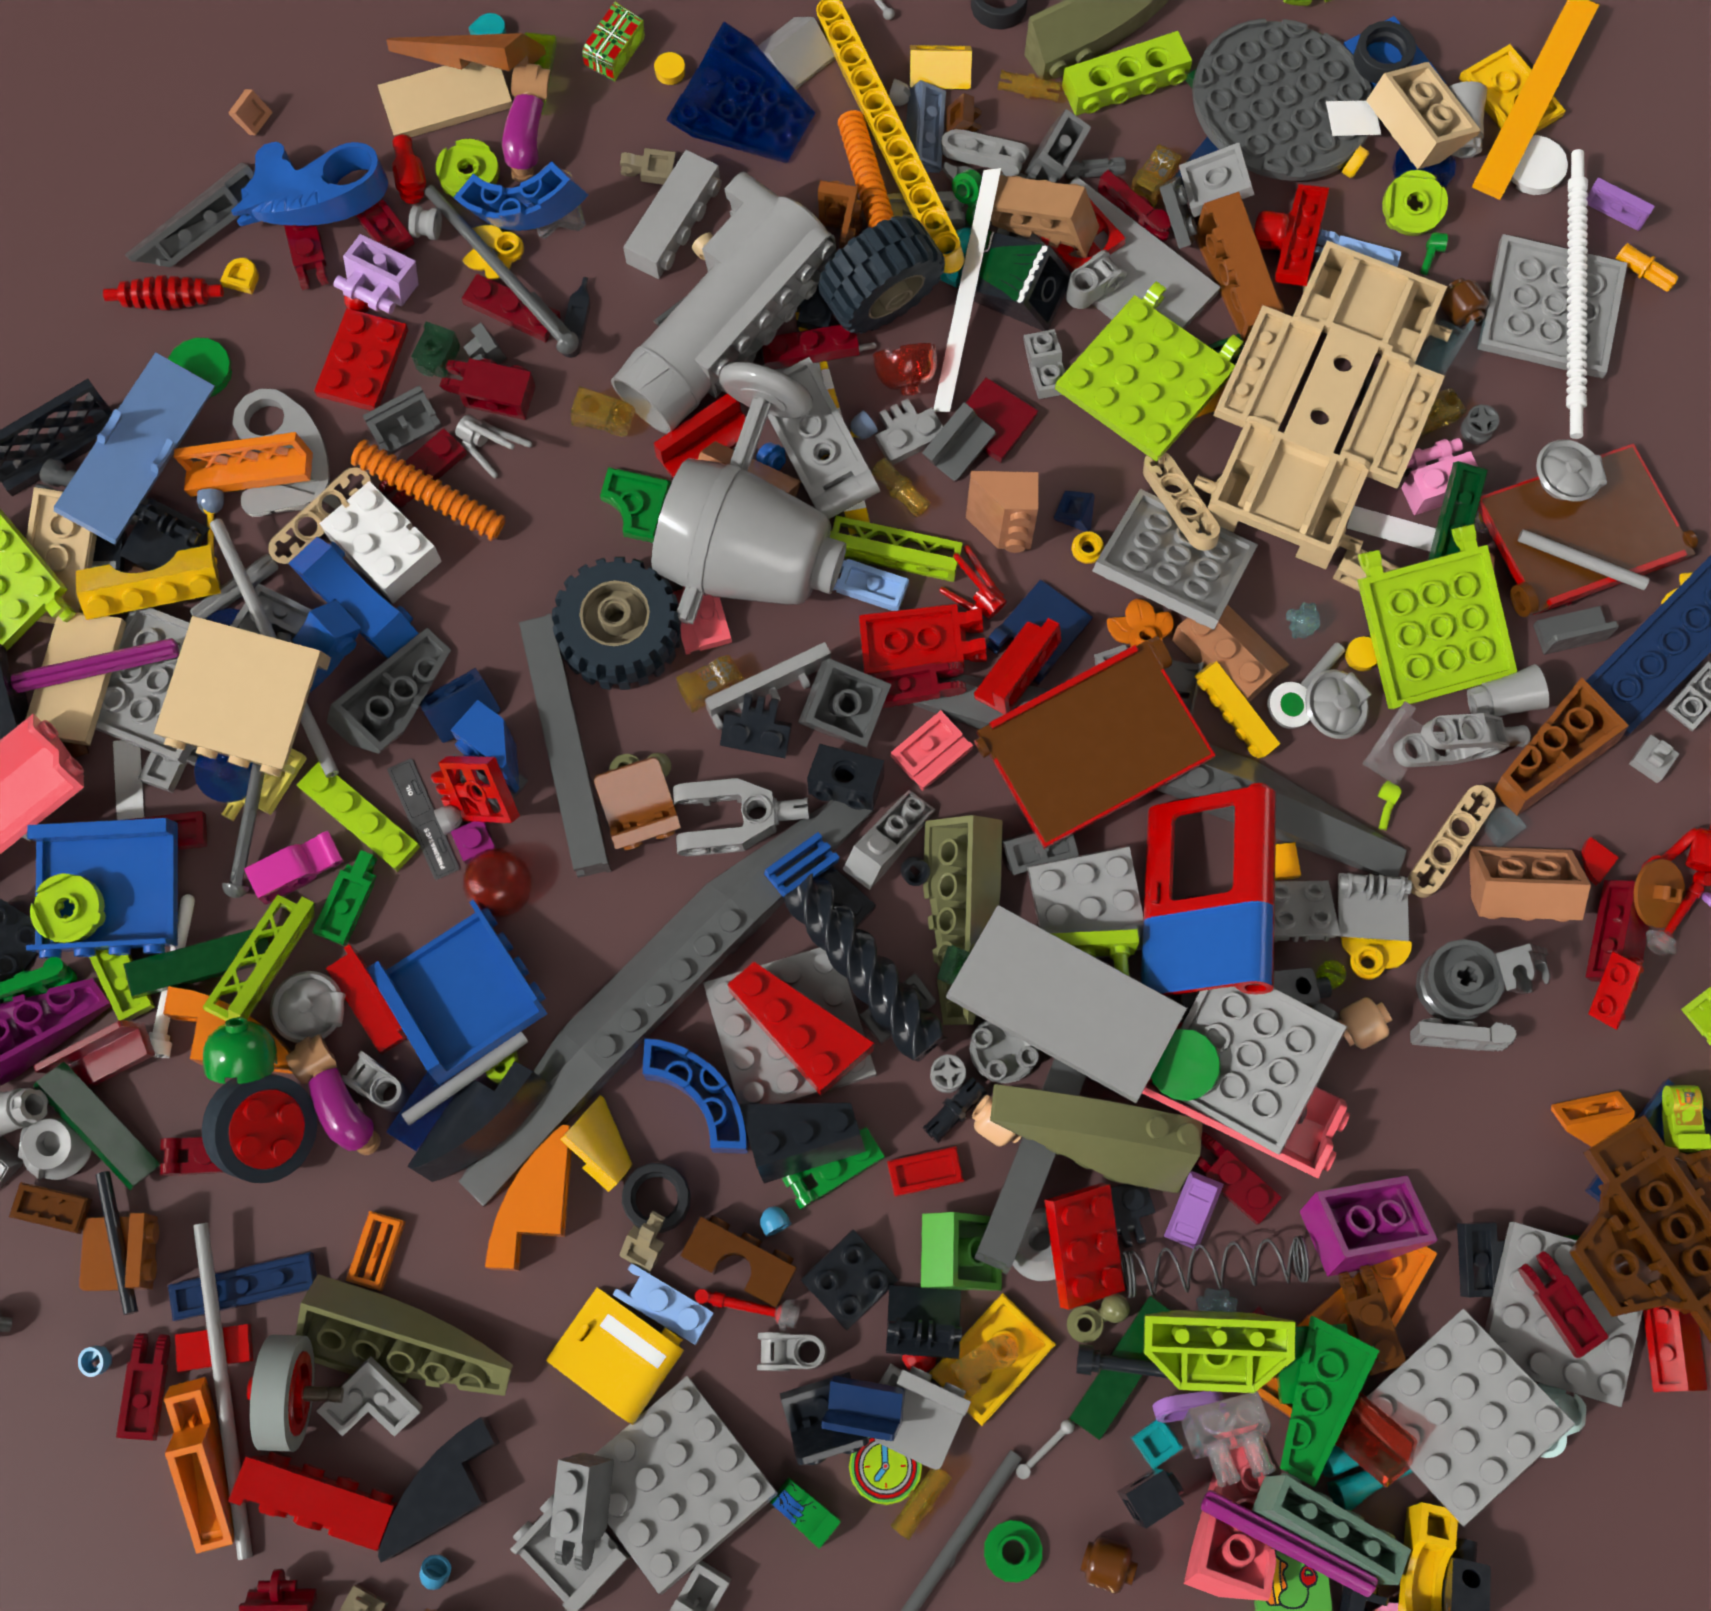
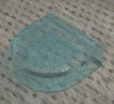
(1502, 825)

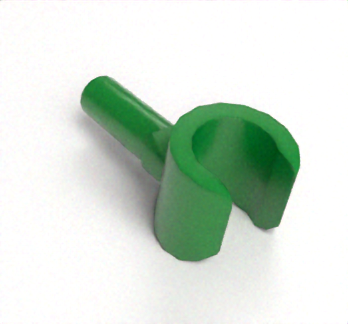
(1436, 243)

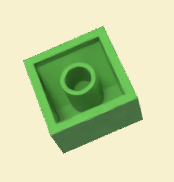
(949, 1253)

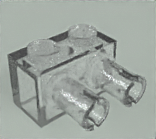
(1228, 1425)

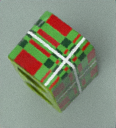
(613, 42)

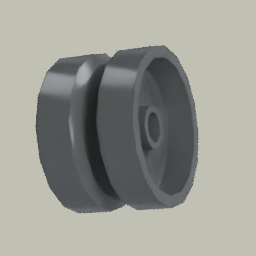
(1458, 962)

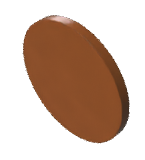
(1658, 892)

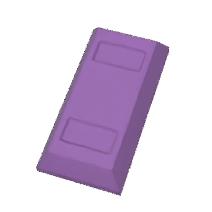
(1193, 1210)

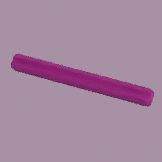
(94, 665)
(1289, 1543)

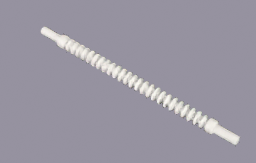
(1577, 293)

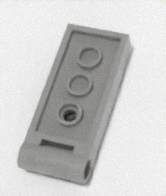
(844, 476)

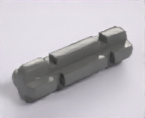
(1096, 167)

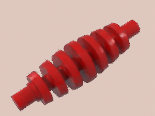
(163, 292)

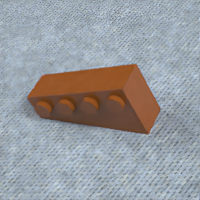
(1565, 744)

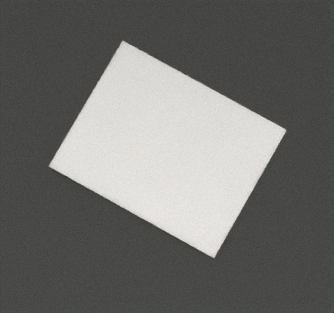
(1352, 118)

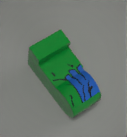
(805, 1512)

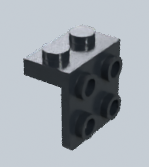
(804, 1414)

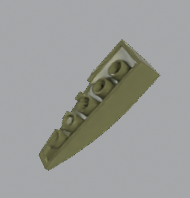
(1081, 31)
(961, 889)
(1110, 1137)
(356, 1323)

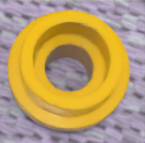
(1090, 539)

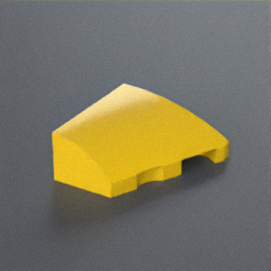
(599, 1145)

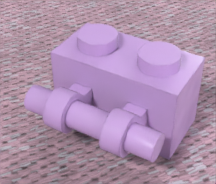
(377, 275)

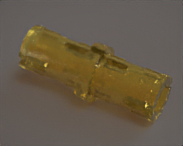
(1029, 86)
(900, 487)
(921, 1502)

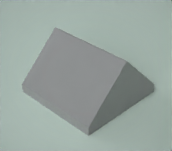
(798, 50)

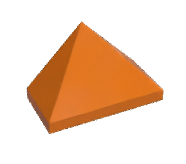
(1594, 1116)

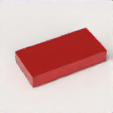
(925, 1171)
(194, 1349)

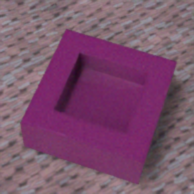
(472, 840)

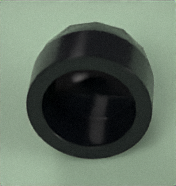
(909, 877)

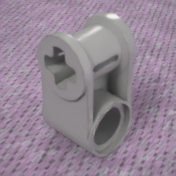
(1097, 276)
(372, 1080)
(787, 1352)

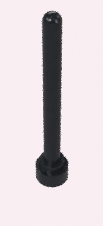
(1092, 1360)

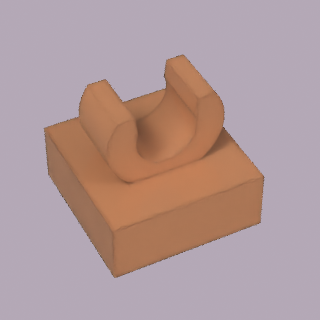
(250, 112)

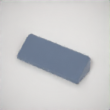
(926, 123)

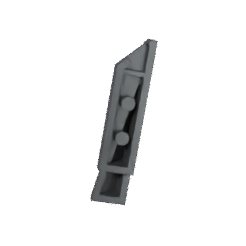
(194, 222)

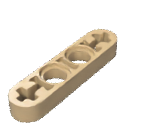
(1185, 498)
(315, 511)
(1453, 842)

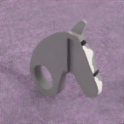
(291, 496)

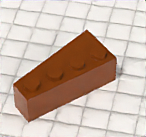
(1235, 261)

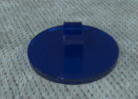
(221, 779)

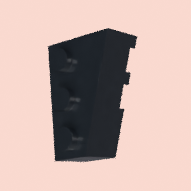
(800, 1136)

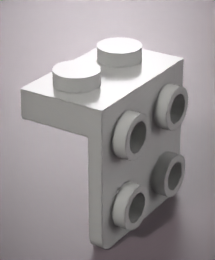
(928, 1418)

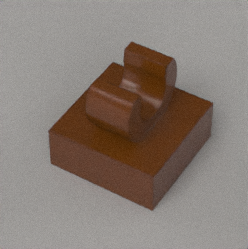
(962, 114)

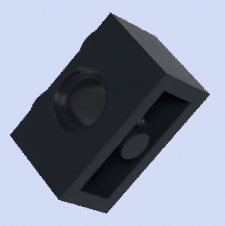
(833, 764)
(1152, 1496)

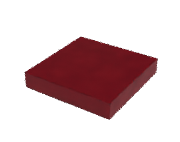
(1003, 413)

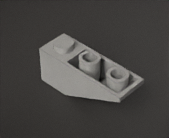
(887, 839)

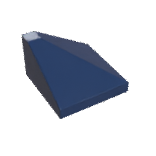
(1076, 510)

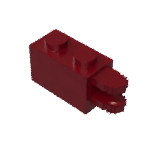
(491, 386)

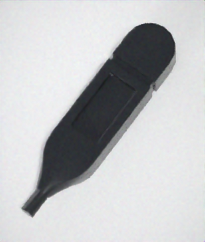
(577, 314)

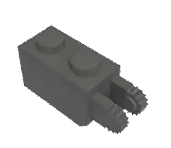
(1058, 148)
(580, 1507)

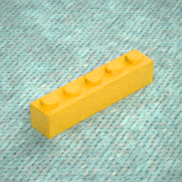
(1236, 710)

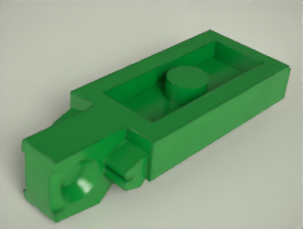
(347, 900)

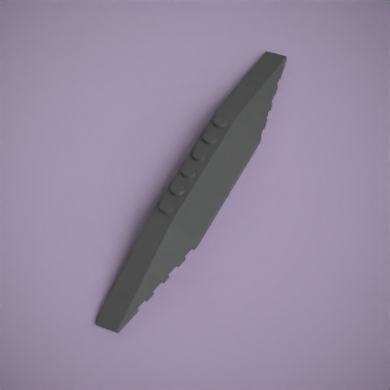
(1299, 813)
(652, 987)

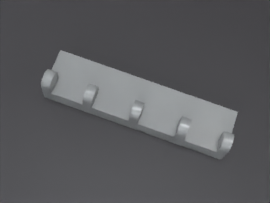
(767, 682)

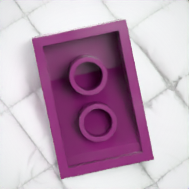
(1366, 1224)

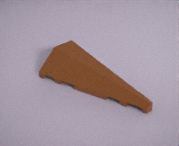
(457, 51)

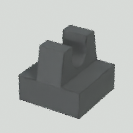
(484, 345)

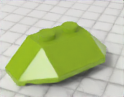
(1218, 1348)

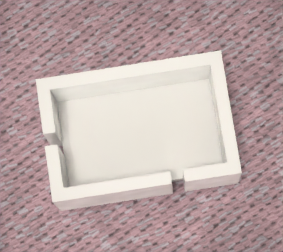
(381, 542)

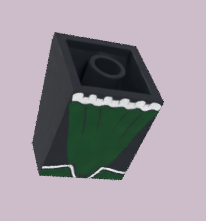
(1021, 280)

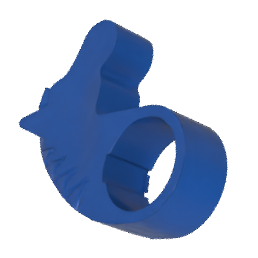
(311, 194)

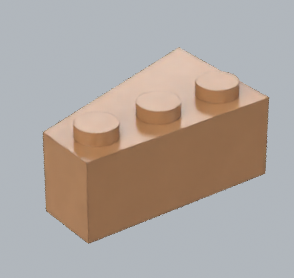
(1047, 210)

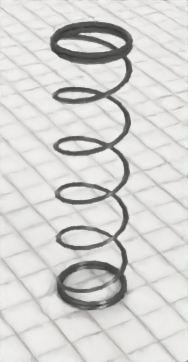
(1298, 1241)

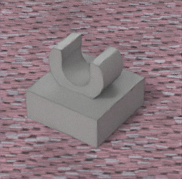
(1654, 758)

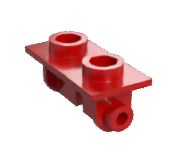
(1616, 989)

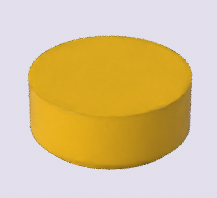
(669, 68)
(1355, 162)
(1361, 654)

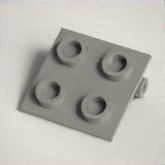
(1373, 906)
(1304, 911)

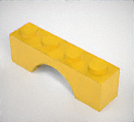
(185, 577)
(1432, 1540)

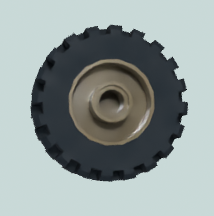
(881, 274)
(617, 623)

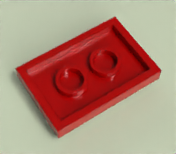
(361, 360)
(1084, 1245)

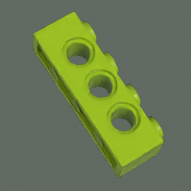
(1138, 62)

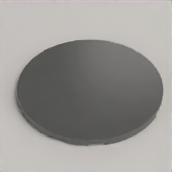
(1270, 94)

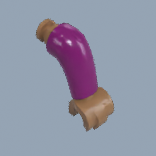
(522, 123)
(335, 1108)

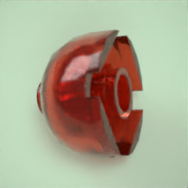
(907, 367)
(497, 881)

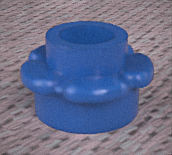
(772, 455)

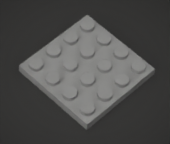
(1530, 305)
(1160, 563)
(138, 692)
(1268, 1057)
(754, 1062)
(1531, 1339)
(1471, 1414)
(680, 1485)

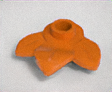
(1140, 623)

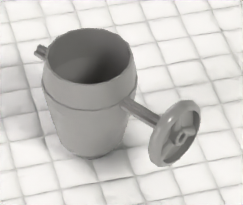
(736, 532)

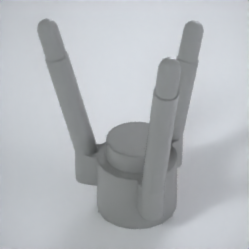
(477, 432)

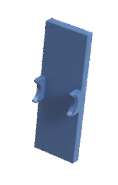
(134, 448)

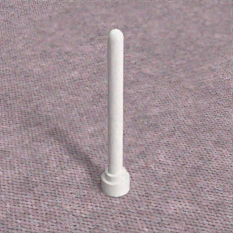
(159, 1037)

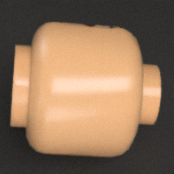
(1365, 1022)
(988, 1129)

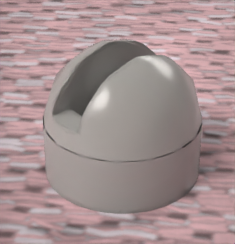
(899, 93)
(448, 818)

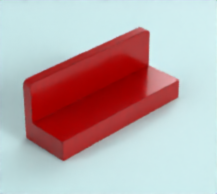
(717, 422)
(1019, 665)
(366, 1000)
(1674, 1351)

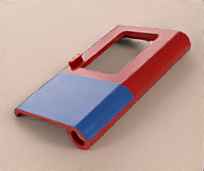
(1218, 936)

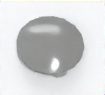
(1000, 1054)

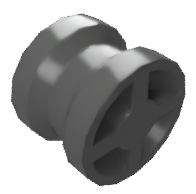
(1483, 416)

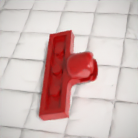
(1294, 233)

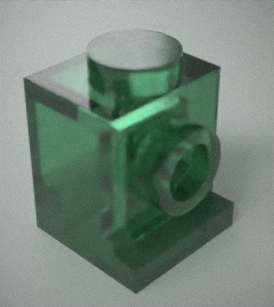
(444, 346)

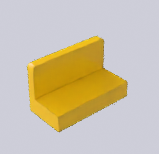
(941, 65)

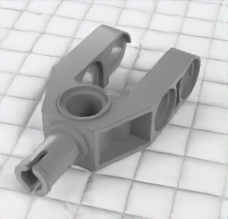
(1477, 739)
(738, 838)

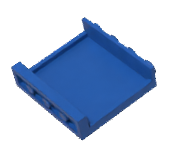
(135, 872)
(460, 995)

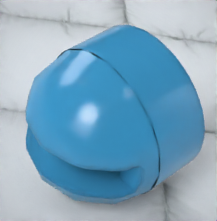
(774, 1221)
(89, 1356)
(435, 1572)

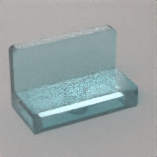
(1439, 354)

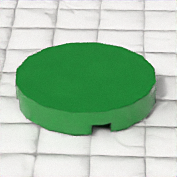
(206, 360)
(1187, 1066)

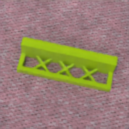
(893, 554)
(267, 964)

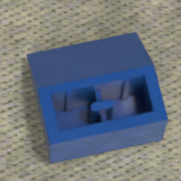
(487, 735)

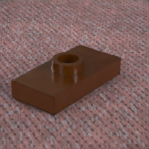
(50, 1208)

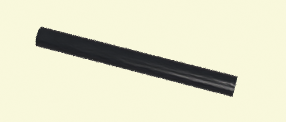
(116, 1240)

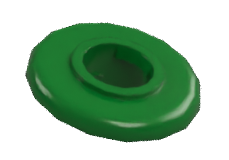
(994, 1547)

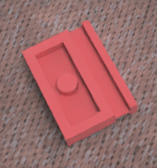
(709, 627)
(931, 750)

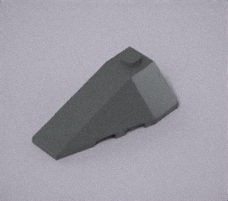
(387, 698)

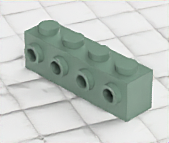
(1331, 1527)

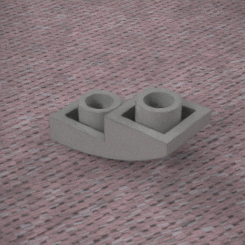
(1044, 361)
(1694, 699)

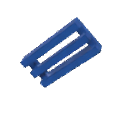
(823, 849)

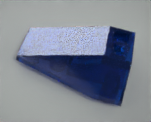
(742, 100)

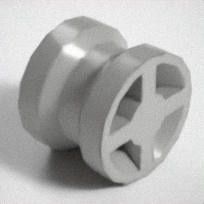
(425, 222)
(947, 1067)

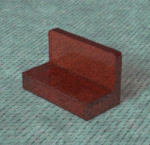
(1377, 1442)

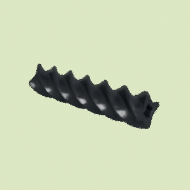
(870, 976)

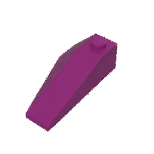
(42, 1022)

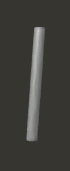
(1583, 559)
(464, 1078)

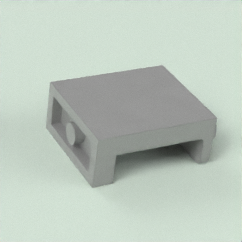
(569, 1583)

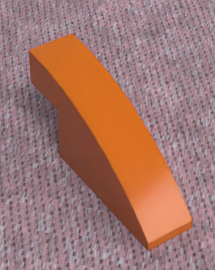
(188, 1006)
(533, 1203)
(199, 1465)

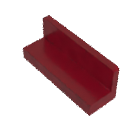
(1616, 928)
(103, 1053)

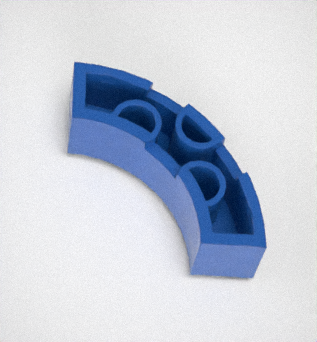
(527, 207)
(333, 579)
(330, 631)
(705, 1086)

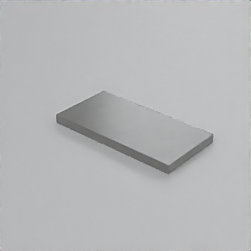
(1147, 261)
(1066, 1003)

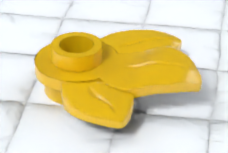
(499, 242)
(1383, 953)

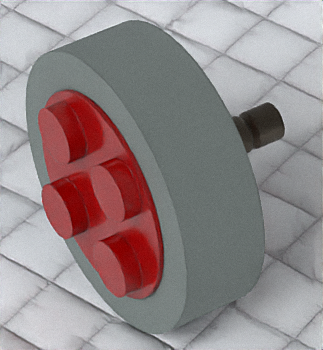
(284, 1393)

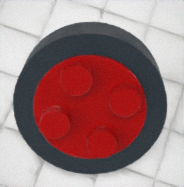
(259, 1128)

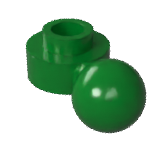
(972, 181)

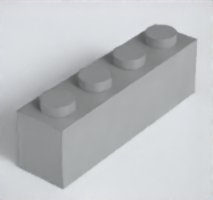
(672, 214)

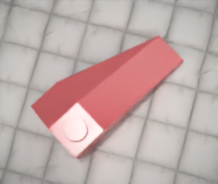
(1226, 1559)

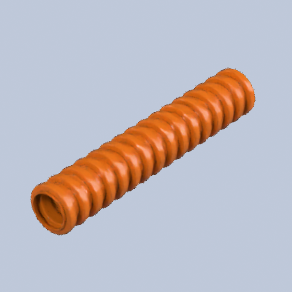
(864, 167)
(427, 489)

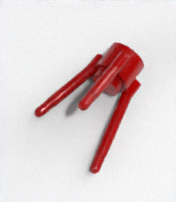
(988, 598)

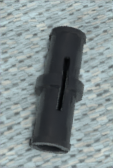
(954, 1110)

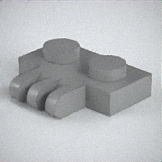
(906, 432)

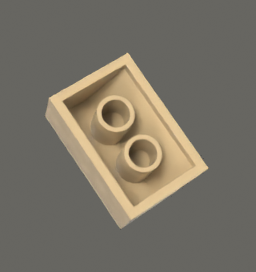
(1422, 114)

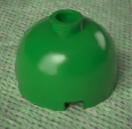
(239, 1051)

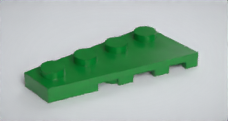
(1326, 1392)

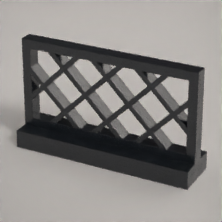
(64, 441)

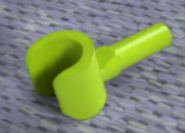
(1390, 793)

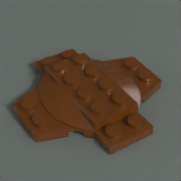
(1651, 1226)

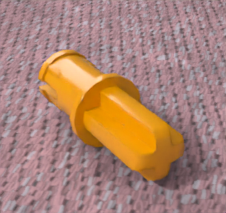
(1647, 267)

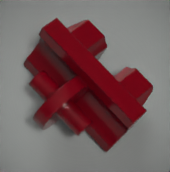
(279, 1595)

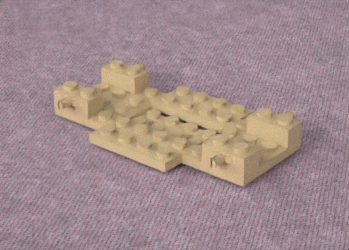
(1293, 478)

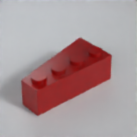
(802, 1030)
(314, 1499)

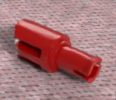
(408, 170)

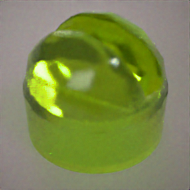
(1334, 965)

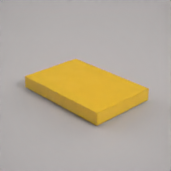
(1504, 77)
(999, 1319)

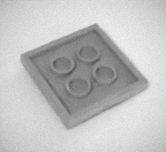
(1088, 894)

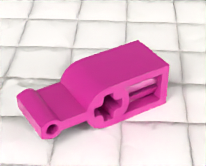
(293, 867)

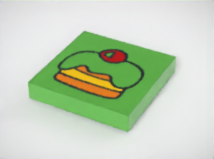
(1296, 1588)

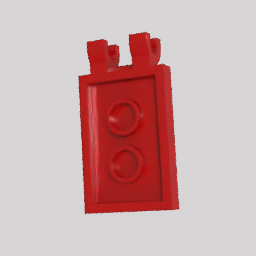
(920, 638)

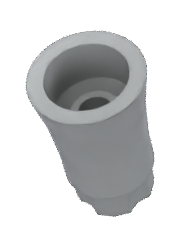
(1472, 97)
(1511, 694)
(21, 1109)

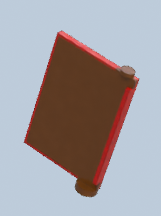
(1620, 524)
(1095, 742)

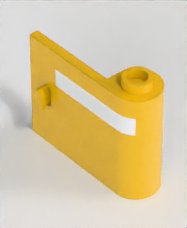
(619, 1358)

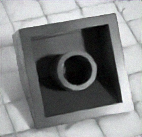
(844, 703)

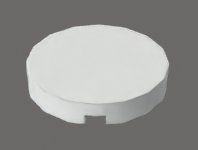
(1540, 167)

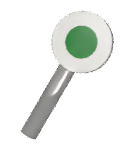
(1287, 700)

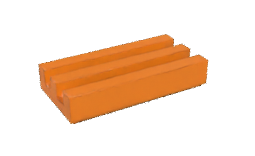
(388, 1255)

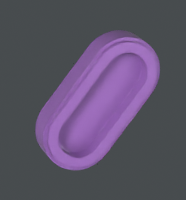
(1176, 1407)

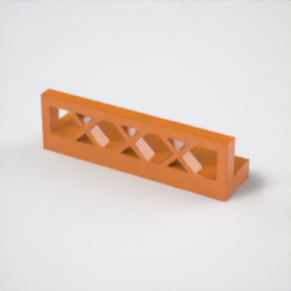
(245, 467)

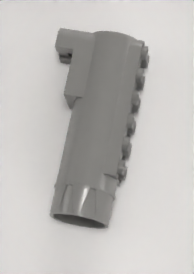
(755, 280)

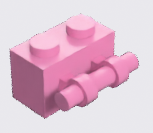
(1427, 484)

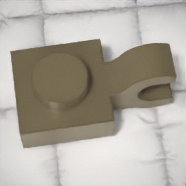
(652, 166)
(641, 1244)

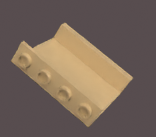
(238, 695)

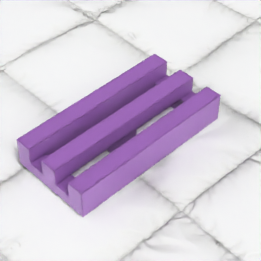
(1619, 204)

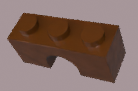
(713, 1243)

